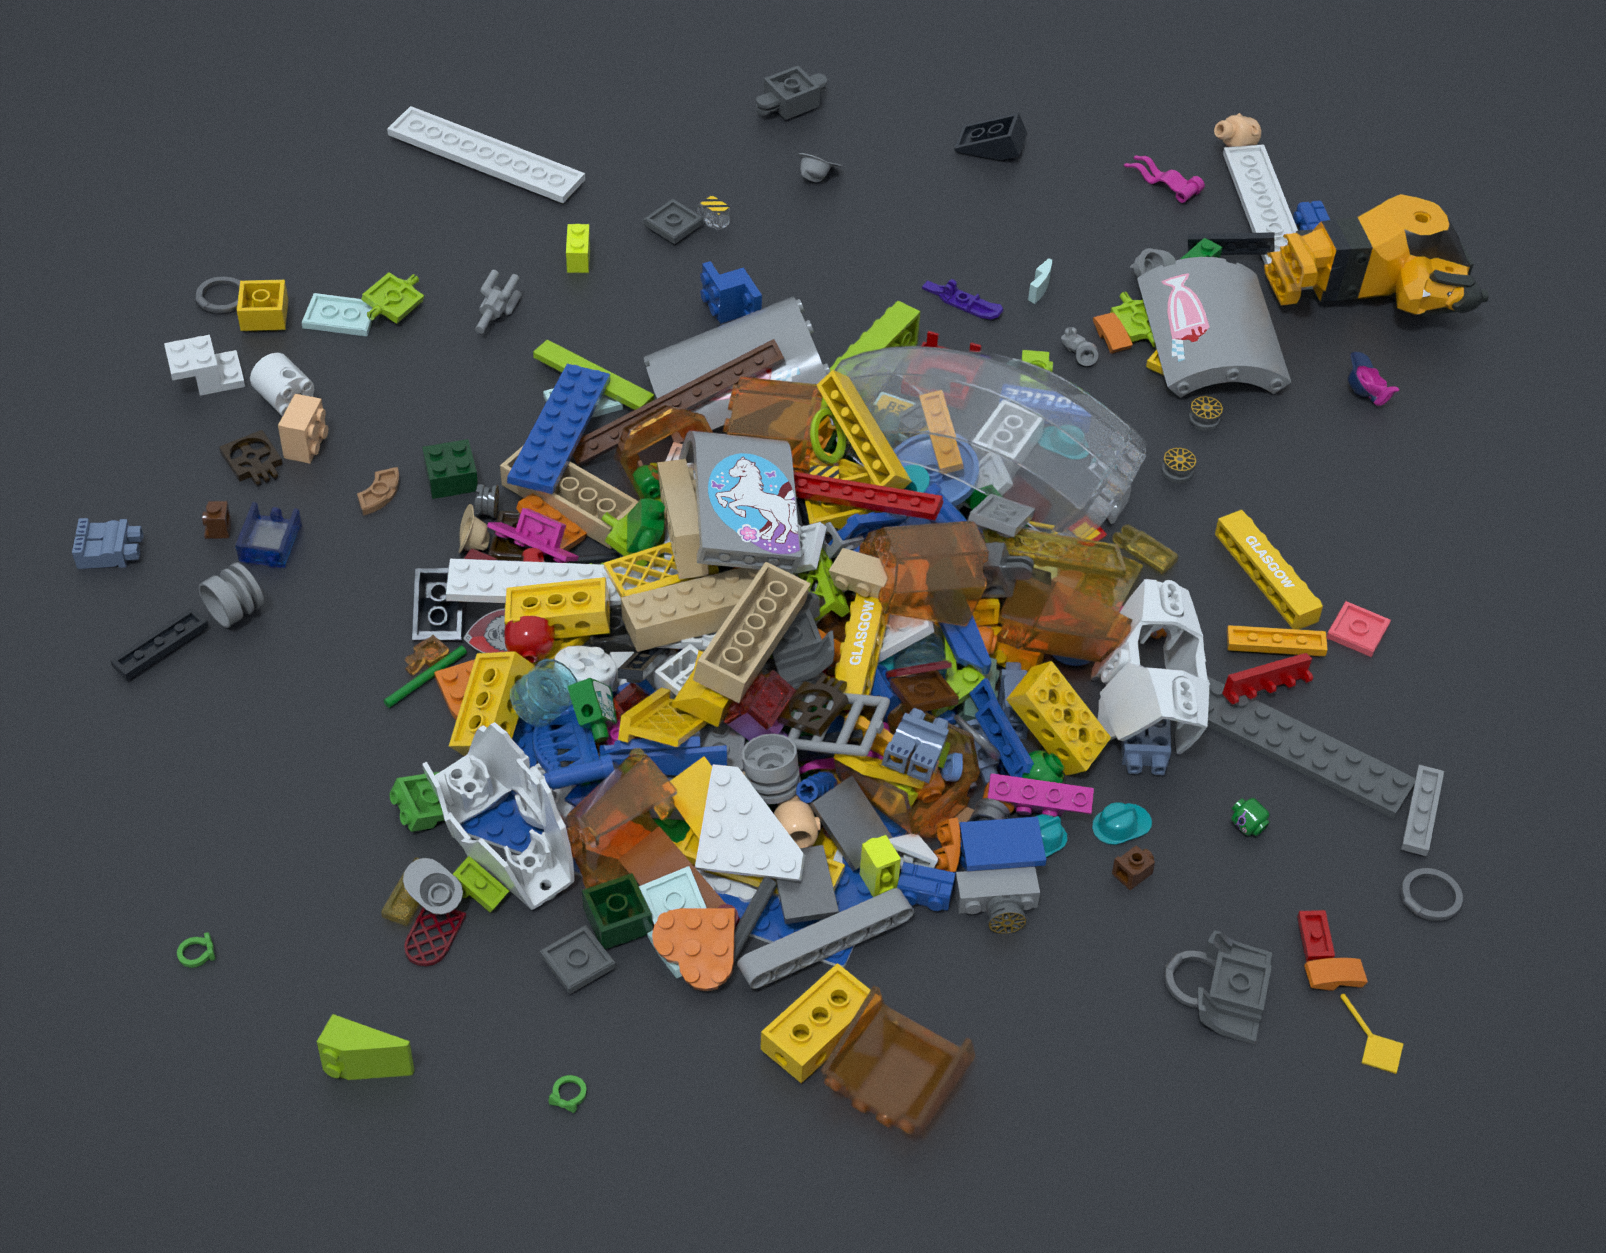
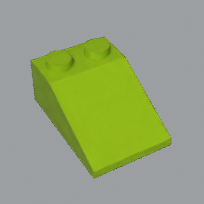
(362, 1052)

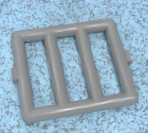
(841, 746)

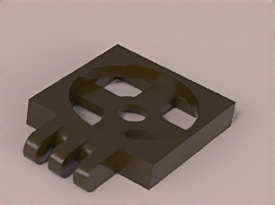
(258, 469)
(825, 689)

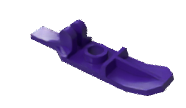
(972, 304)

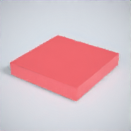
(1358, 629)

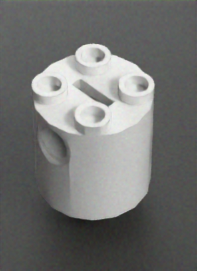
(279, 381)

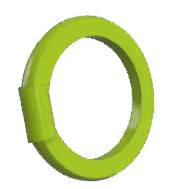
(841, 442)

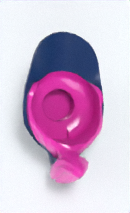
(1367, 382)

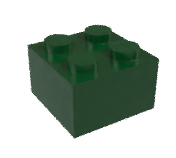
(450, 468)
(617, 911)

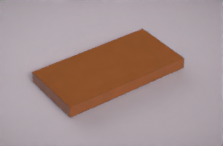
(658, 857)

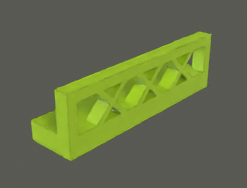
(825, 589)

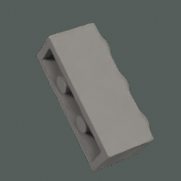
(978, 887)

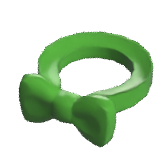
(209, 954)
(554, 1099)

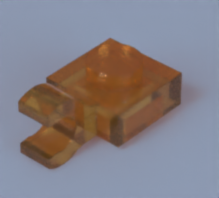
(428, 652)

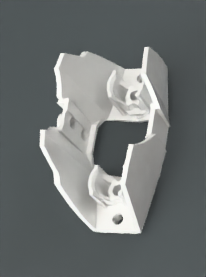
(1143, 696)
(490, 772)

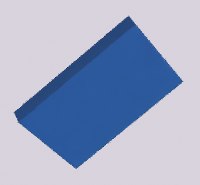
(1002, 844)

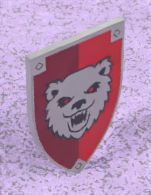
(488, 633)

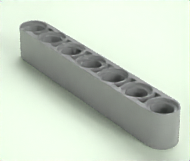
(825, 938)

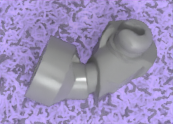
(1085, 351)

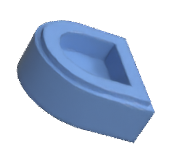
(953, 767)

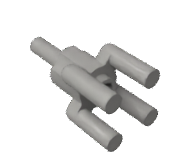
(497, 300)

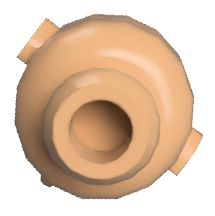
(1238, 131)
(798, 821)

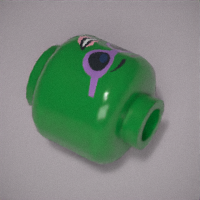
(1250, 817)

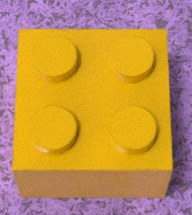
(262, 305)

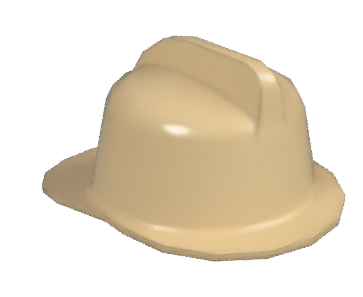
(473, 532)

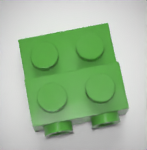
(416, 802)

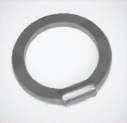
(219, 309)
(986, 745)
(1424, 913)
(1171, 967)

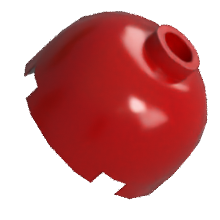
(530, 638)

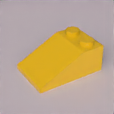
(835, 513)

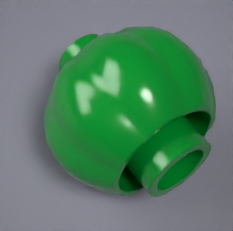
(1045, 767)

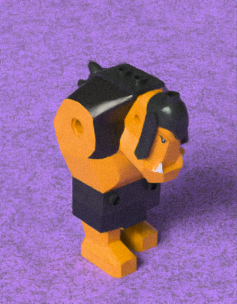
(1392, 250)

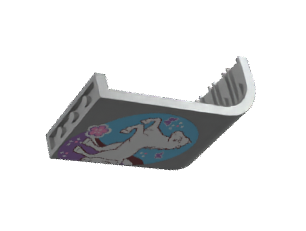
(744, 500)

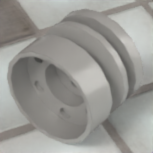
(231, 594)
(772, 767)

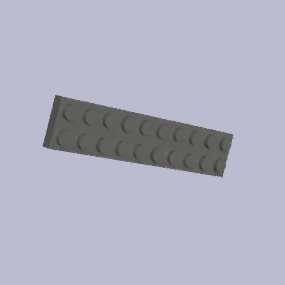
(1309, 751)

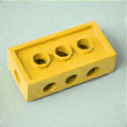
(570, 606)
(488, 697)
(1058, 717)
(814, 1023)

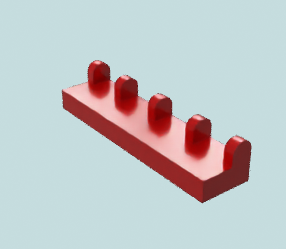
(1267, 677)

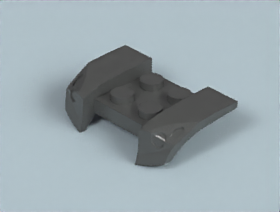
(801, 650)
(1236, 988)

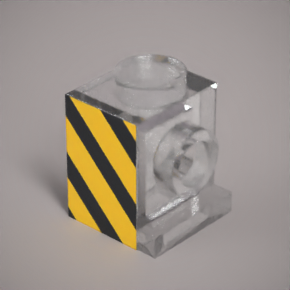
(714, 212)

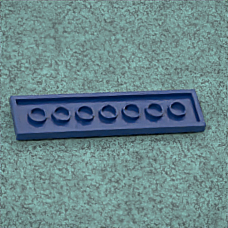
(558, 429)

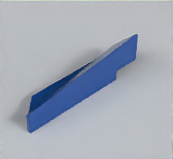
(967, 645)
(1000, 730)
(668, 758)

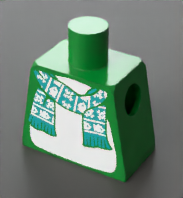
(593, 707)

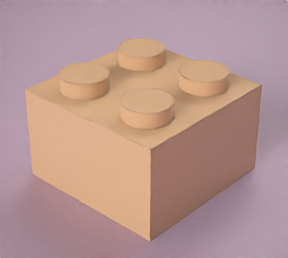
(302, 428)

